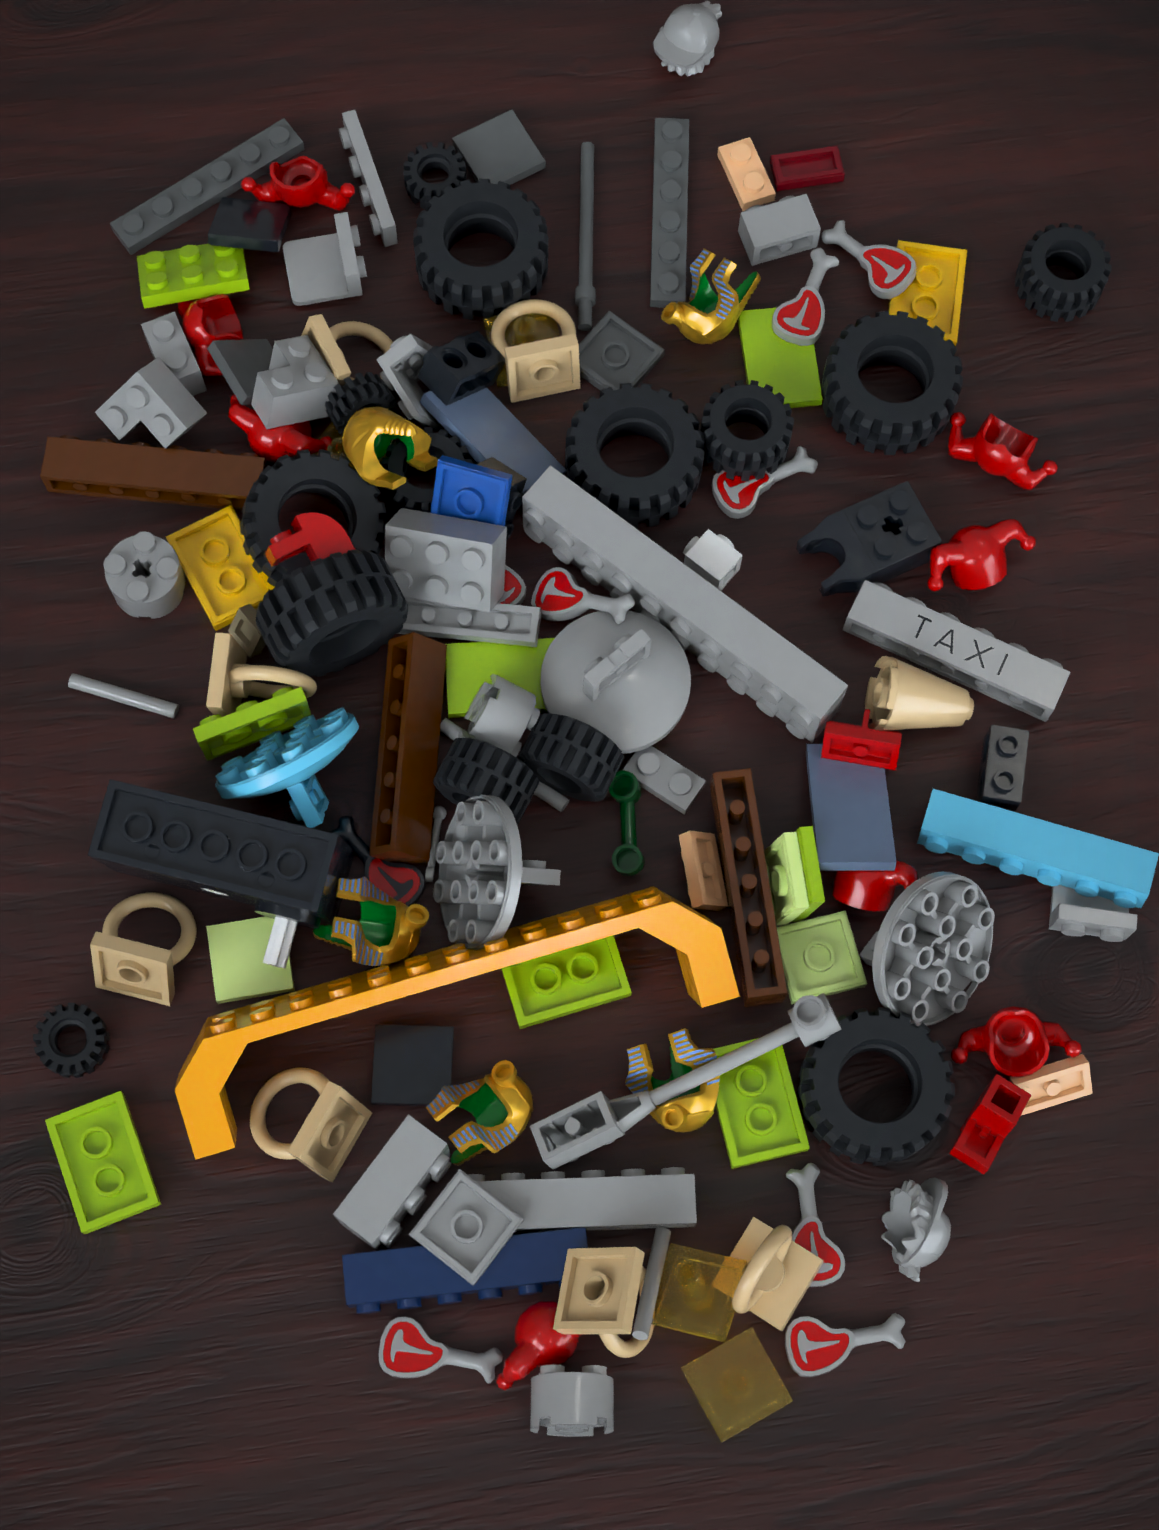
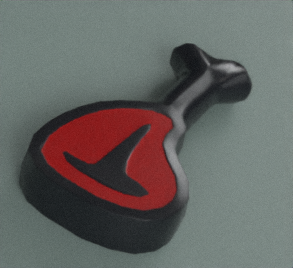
(397, 880)

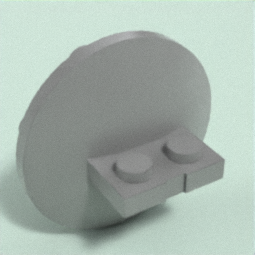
(618, 678)
(483, 872)
(932, 948)

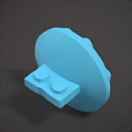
(291, 764)

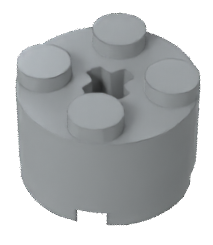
(142, 557)
(501, 714)
(572, 1401)

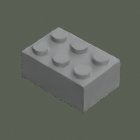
(446, 559)
(394, 1184)

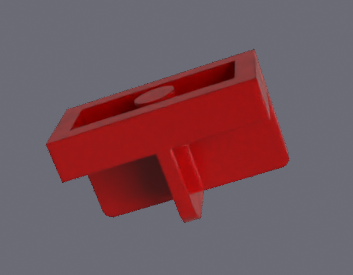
(860, 744)

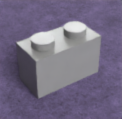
(779, 229)
(171, 346)

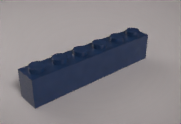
(417, 1274)

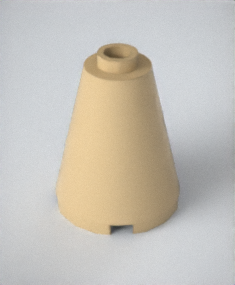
(914, 698)

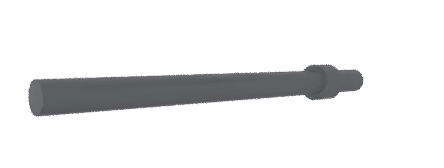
(585, 293)

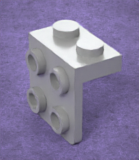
(325, 265)
(400, 373)
(1089, 916)

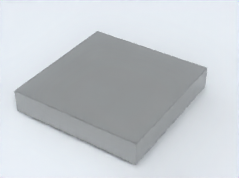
(466, 1227)

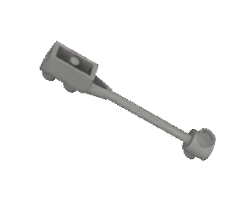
(602, 1121)

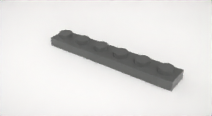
(206, 186)
(669, 212)

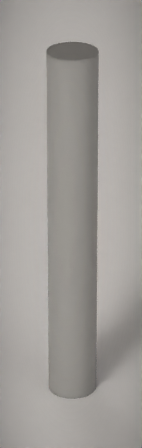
(123, 695)
(651, 1284)

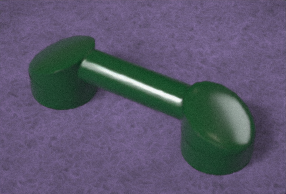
(626, 791)

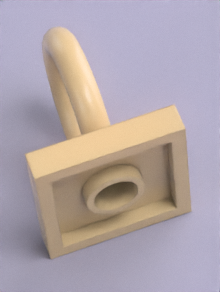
(325, 341)
(541, 365)
(233, 678)
(137, 967)
(327, 1130)
(775, 1273)
(601, 1296)

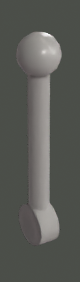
(438, 815)

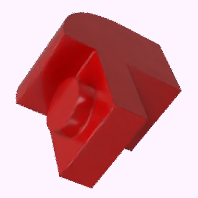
(314, 534)
(989, 1123)

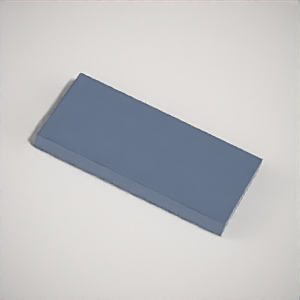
(492, 431)
(849, 814)

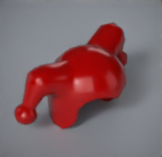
(300, 184)
(208, 321)
(275, 441)
(999, 450)
(977, 555)
(872, 888)
(1015, 1041)
(536, 1344)

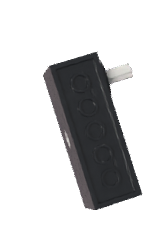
(225, 853)

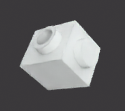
(713, 558)

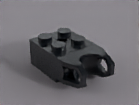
(873, 539)

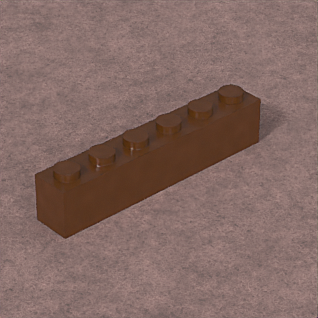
(149, 472)
(408, 749)
(747, 888)

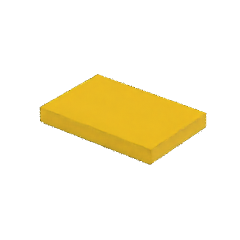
(936, 287)
(218, 566)

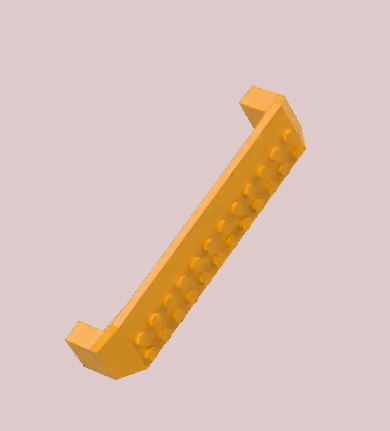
(225, 1035)

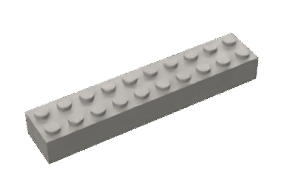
(696, 612)

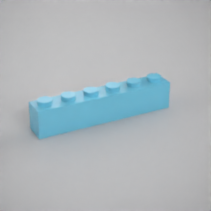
(1038, 849)

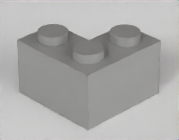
(294, 384)
(154, 399)

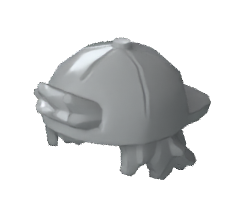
(688, 38)
(917, 1225)

